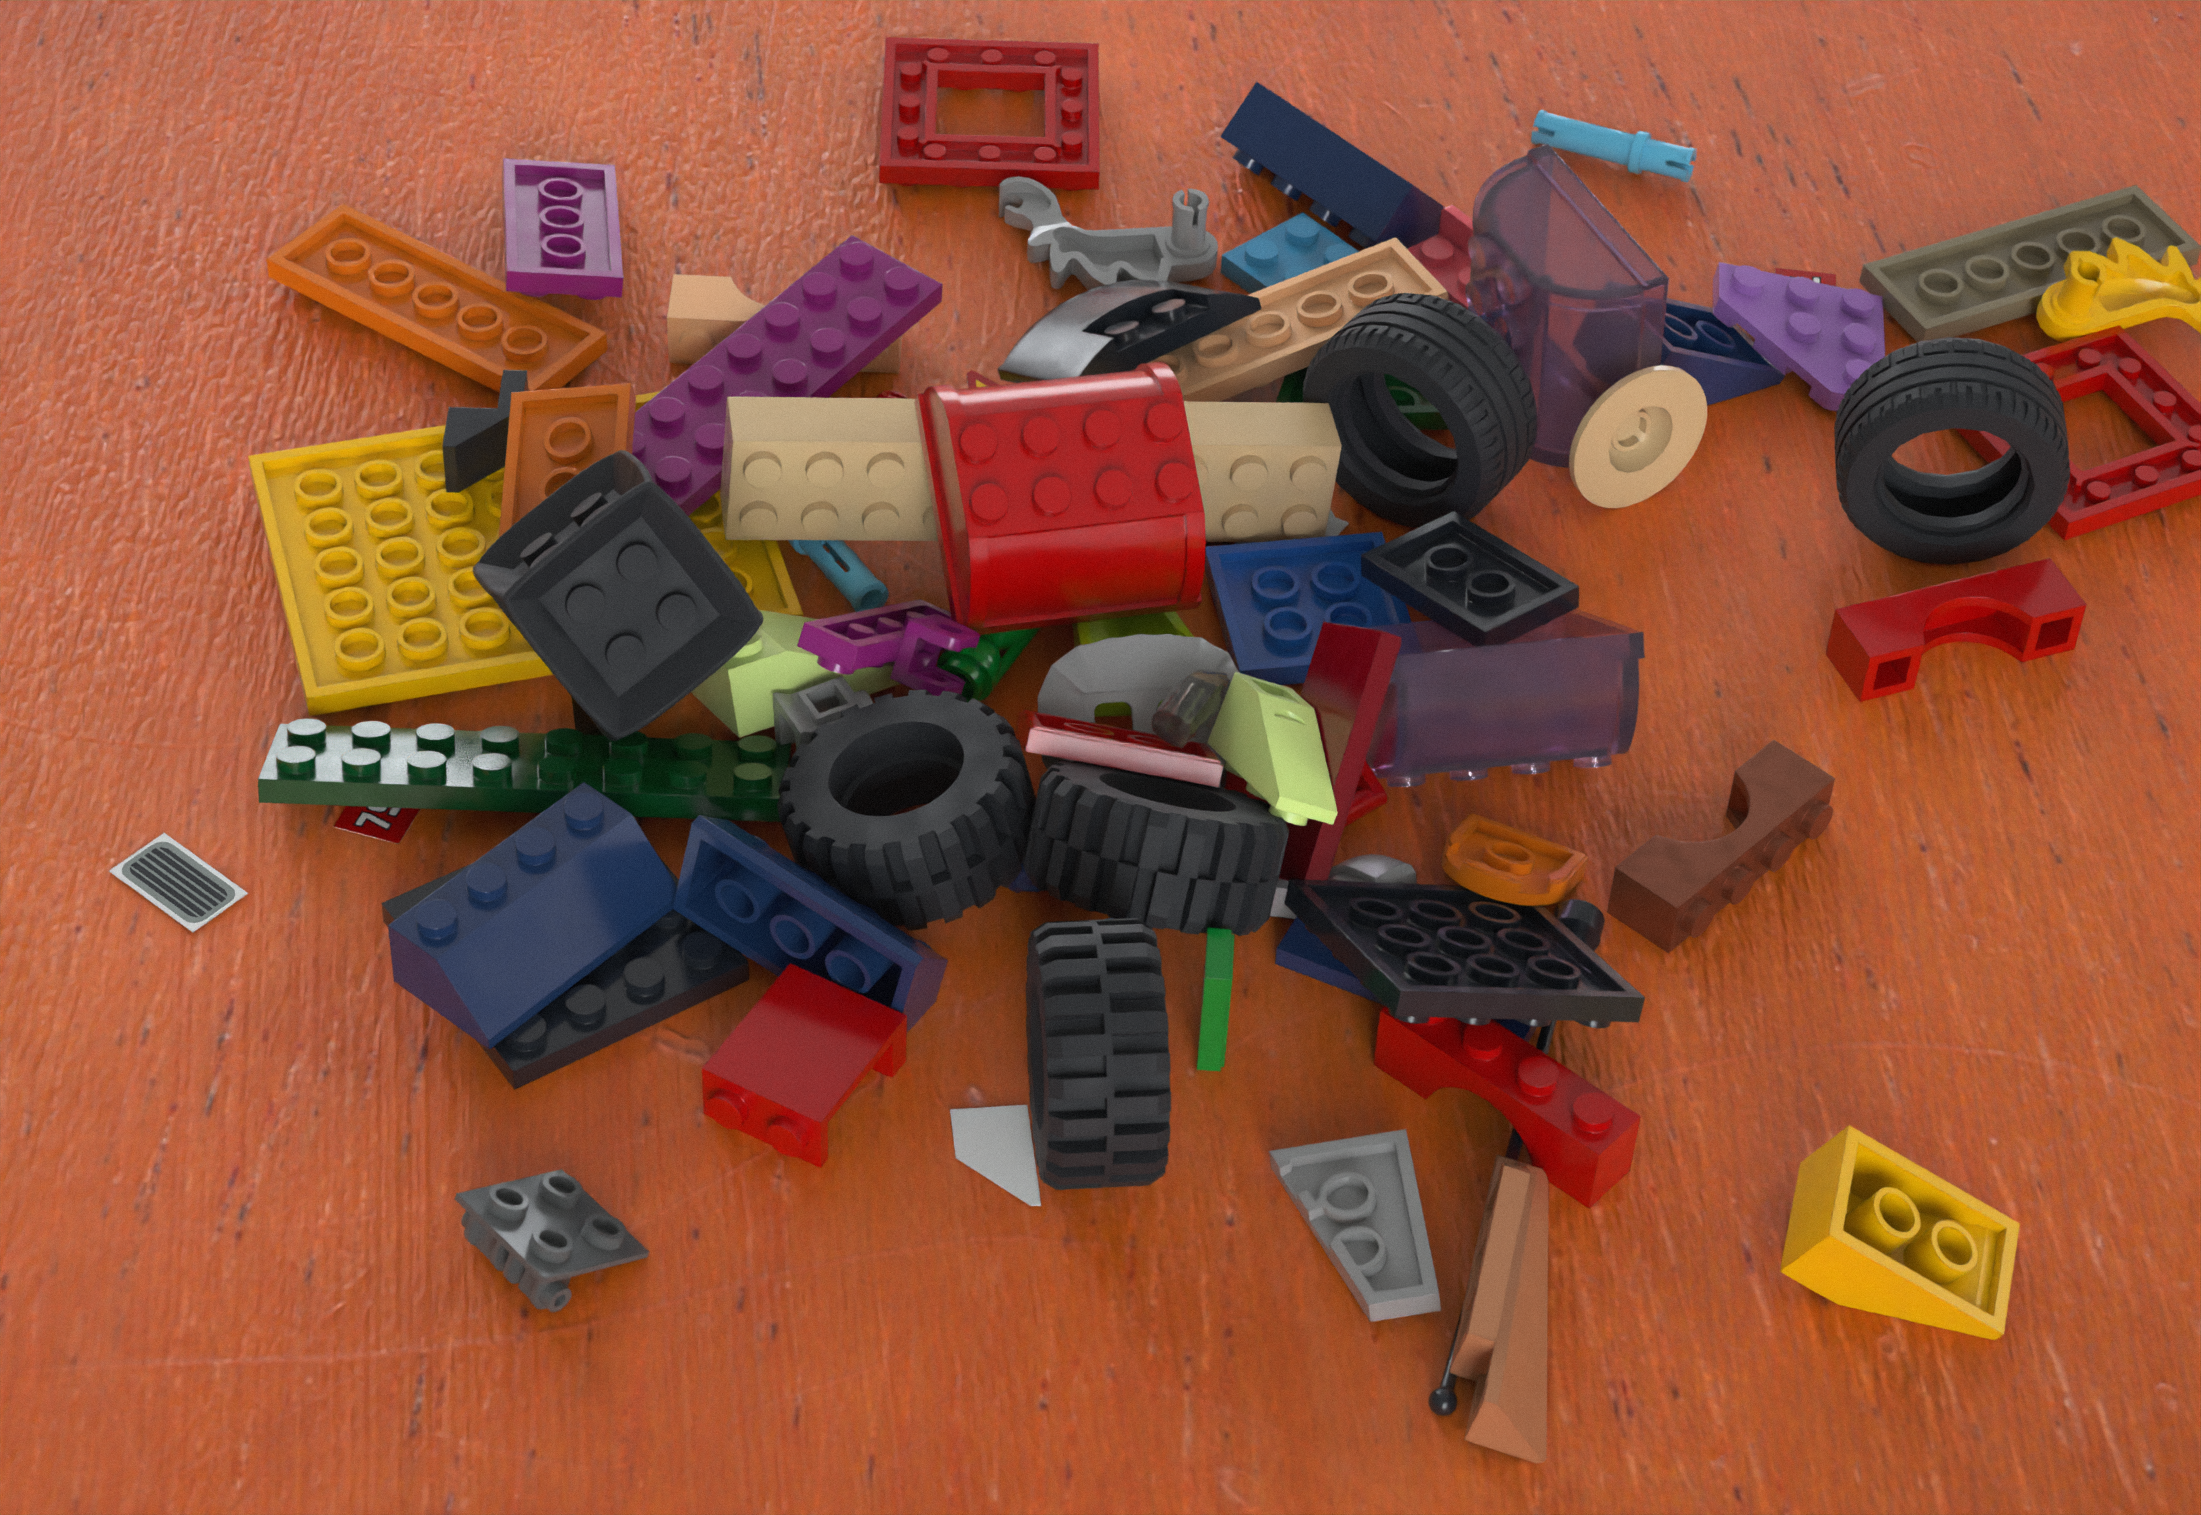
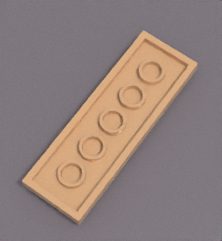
(1295, 322)

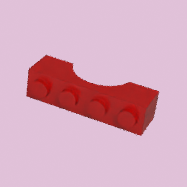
(2017, 609)
(1565, 1122)

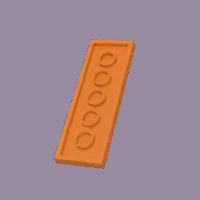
(434, 302)

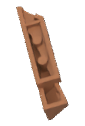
(1506, 1316)

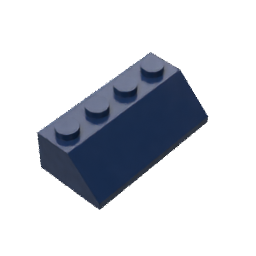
(1329, 171)
(791, 915)
(531, 916)

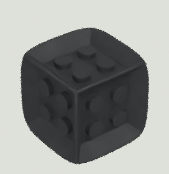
(619, 594)

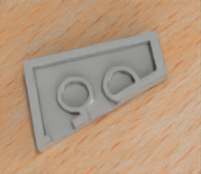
(1367, 1218)

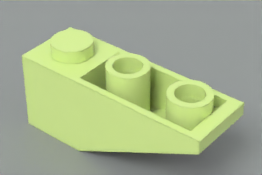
(1276, 747)

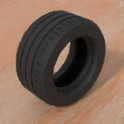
(1461, 371)
(1943, 388)

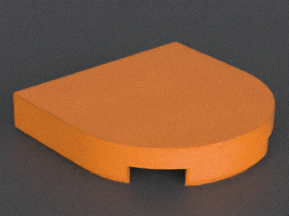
(1510, 863)

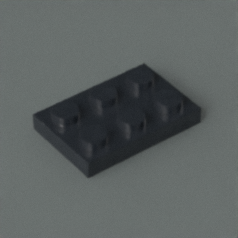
(1469, 581)

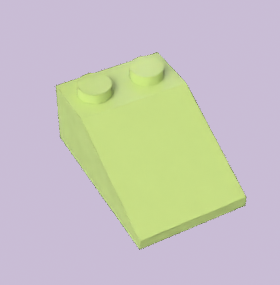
(773, 663)

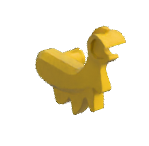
(2120, 291)

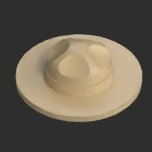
(1638, 436)

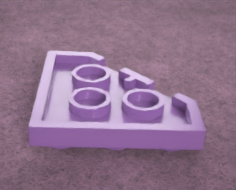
(1804, 326)

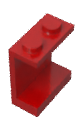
(800, 1062)

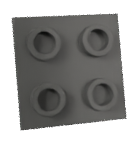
(544, 1234)

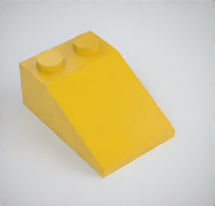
(1898, 1239)

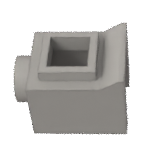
(806, 710)

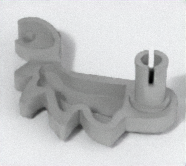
(1115, 255)

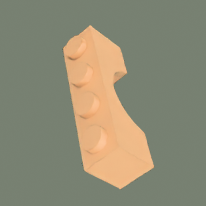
(712, 307)

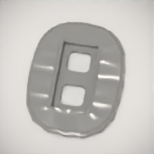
(1130, 671)

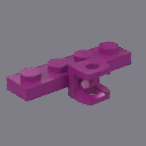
(902, 633)

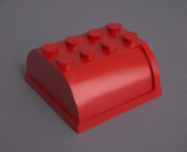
(1064, 499)

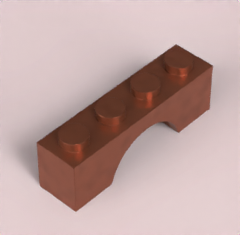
(1678, 886)

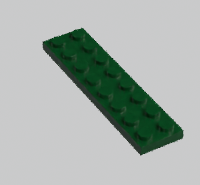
(521, 770)

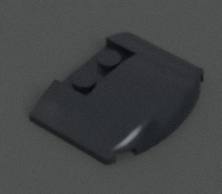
(1120, 328)

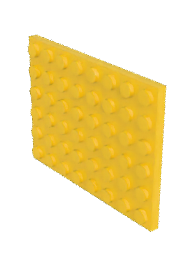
(383, 565)

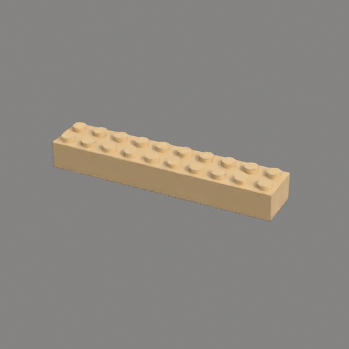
(861, 471)

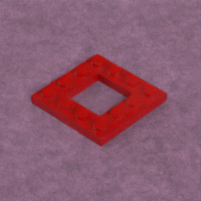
(917, 155)
(2152, 399)

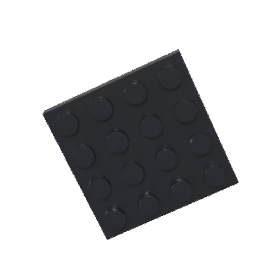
(1462, 954)
(641, 984)

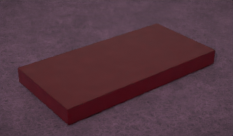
(1347, 692)

